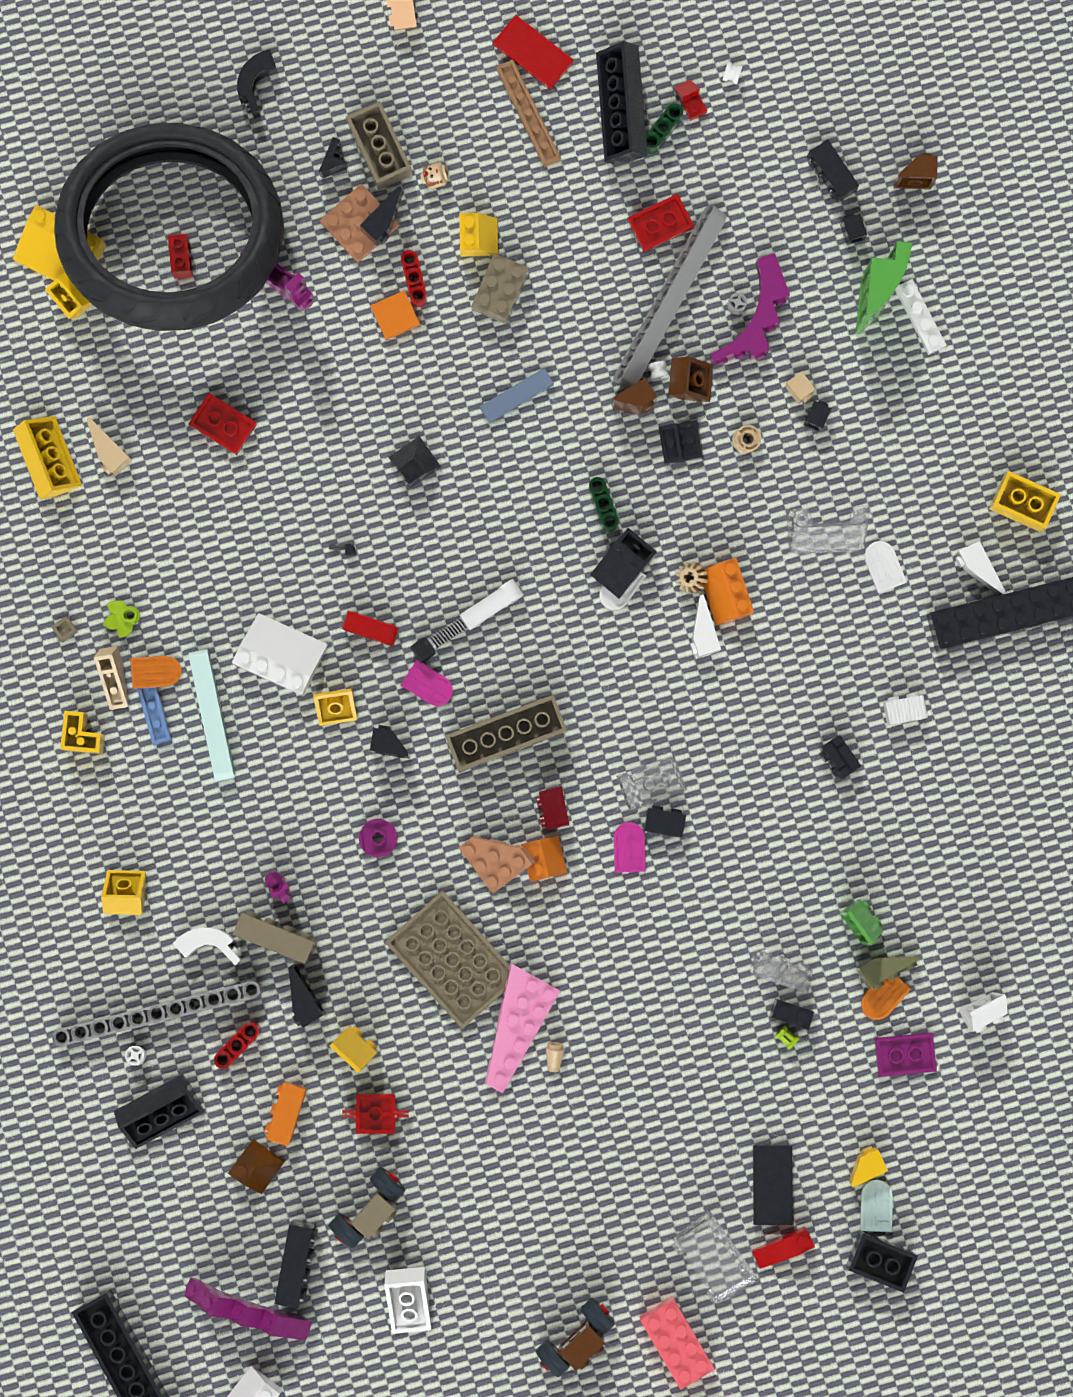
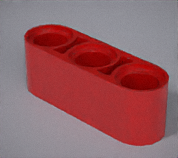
(410, 270)
(370, 628)
(228, 1049)

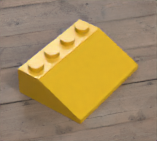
(38, 245)

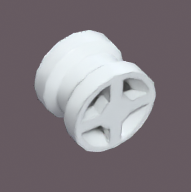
(732, 73)
(658, 371)
(132, 1055)

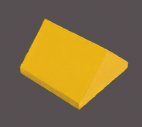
(335, 707)

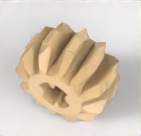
(693, 570)

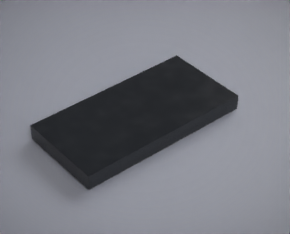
(772, 1185)

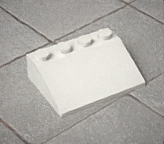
(280, 654)

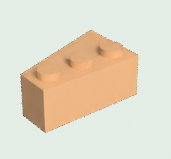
(402, 14)

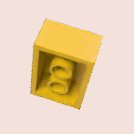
(1024, 501)

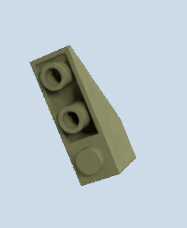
(880, 969)

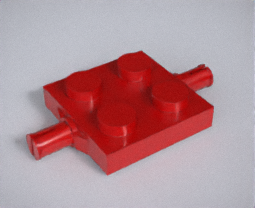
(375, 1113)

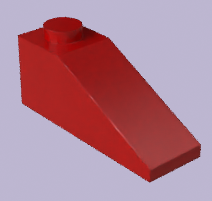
(783, 1248)

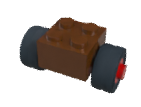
(581, 1343)

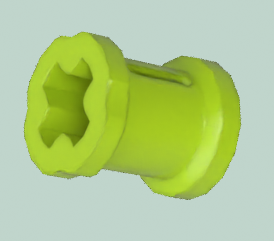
(787, 1037)

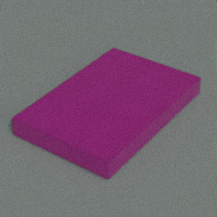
(905, 1054)

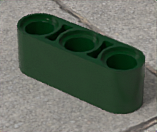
(664, 120)
(601, 495)

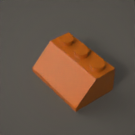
(727, 592)

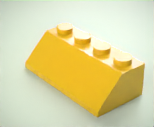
(47, 457)

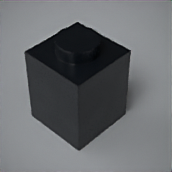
(853, 228)
(817, 415)

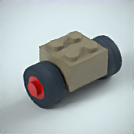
(373, 1214)

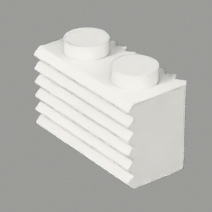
(905, 710)

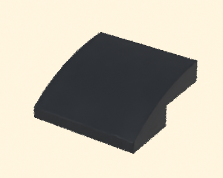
(681, 442)

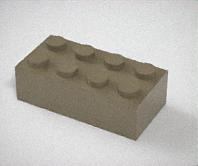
(379, 145)
(274, 937)

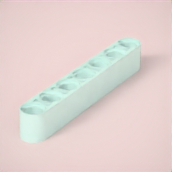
(212, 715)

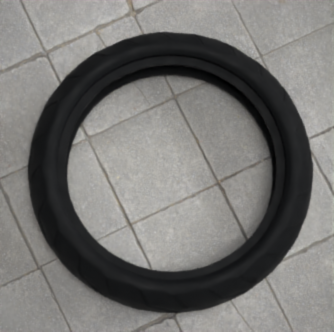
(150, 146)

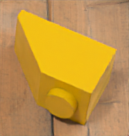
(867, 1166)

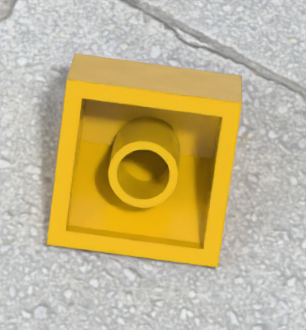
(478, 234)
(124, 892)

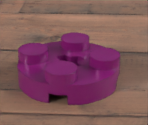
(369, 831)

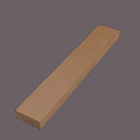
(528, 113)

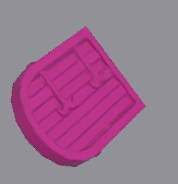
(428, 684)
(629, 848)

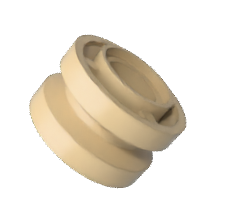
(740, 445)

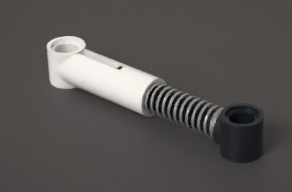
(469, 619)

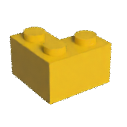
(76, 738)

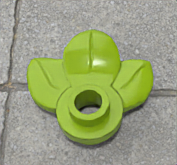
(119, 618)

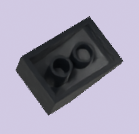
(304, 1002)

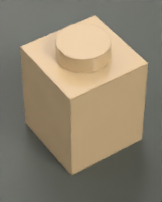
(800, 388)

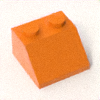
(547, 857)

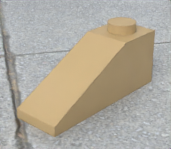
(108, 452)
(112, 676)

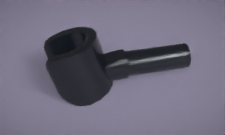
(349, 549)

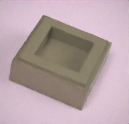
(64, 629)

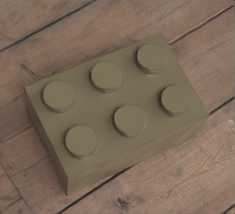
(500, 288)

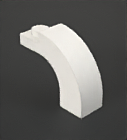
(195, 938)

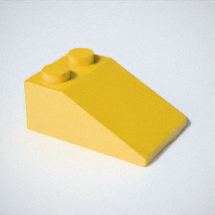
(354, 1048)

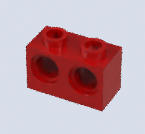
(180, 256)

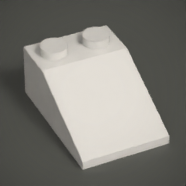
(984, 1011)
(408, 1299)

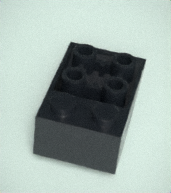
(623, 563)

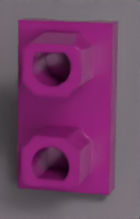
(278, 886)

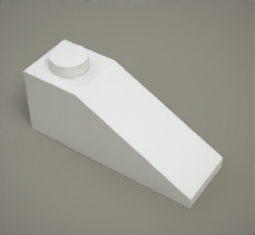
(977, 564)
(704, 634)

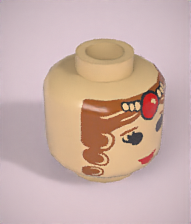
(435, 175)

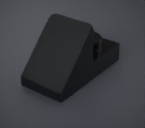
(331, 164)

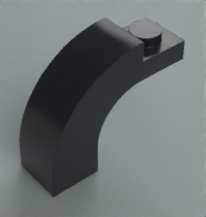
(252, 72)

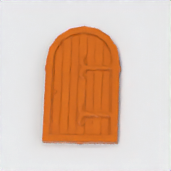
(154, 671)
(881, 1002)

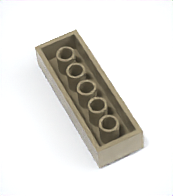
(506, 733)

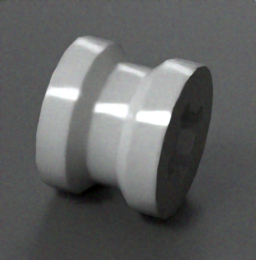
(738, 300)

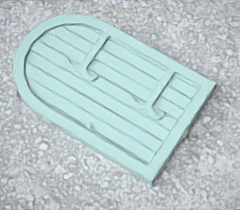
(876, 1207)

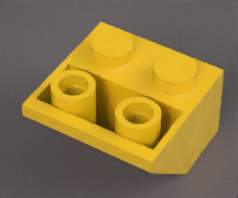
(68, 297)

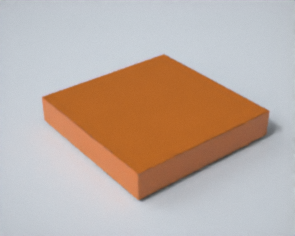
(395, 315)

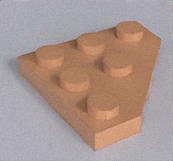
(496, 860)

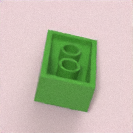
(861, 922)

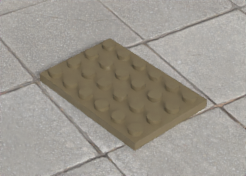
(451, 959)

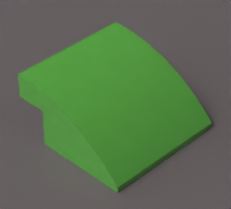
(880, 282)

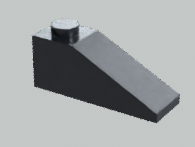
(380, 221)

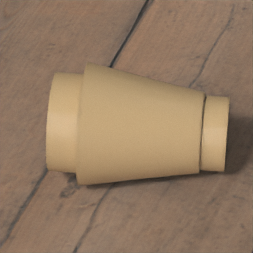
(554, 1056)

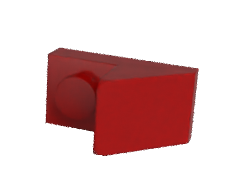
(690, 99)

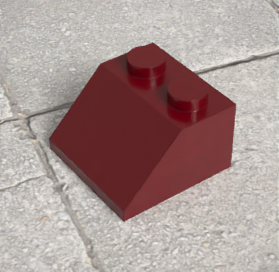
(553, 808)

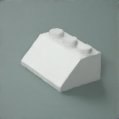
(255, 1385)

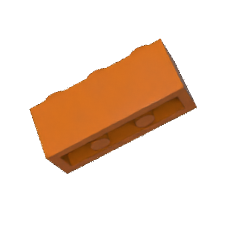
(285, 1113)

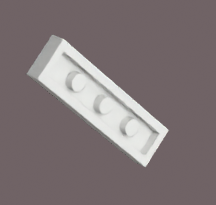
(920, 317)

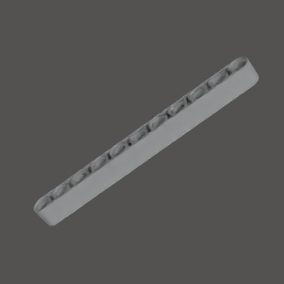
(670, 297)
(148, 1017)

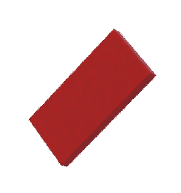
(533, 52)

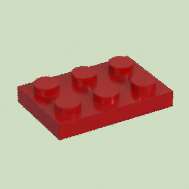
(660, 223)
(222, 424)

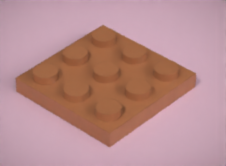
(345, 220)

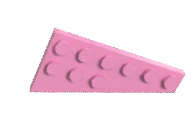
(520, 1017)

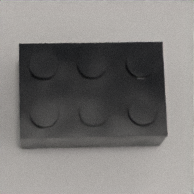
(881, 1261)

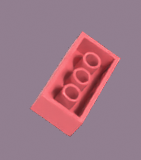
(676, 1343)

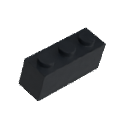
(832, 171)

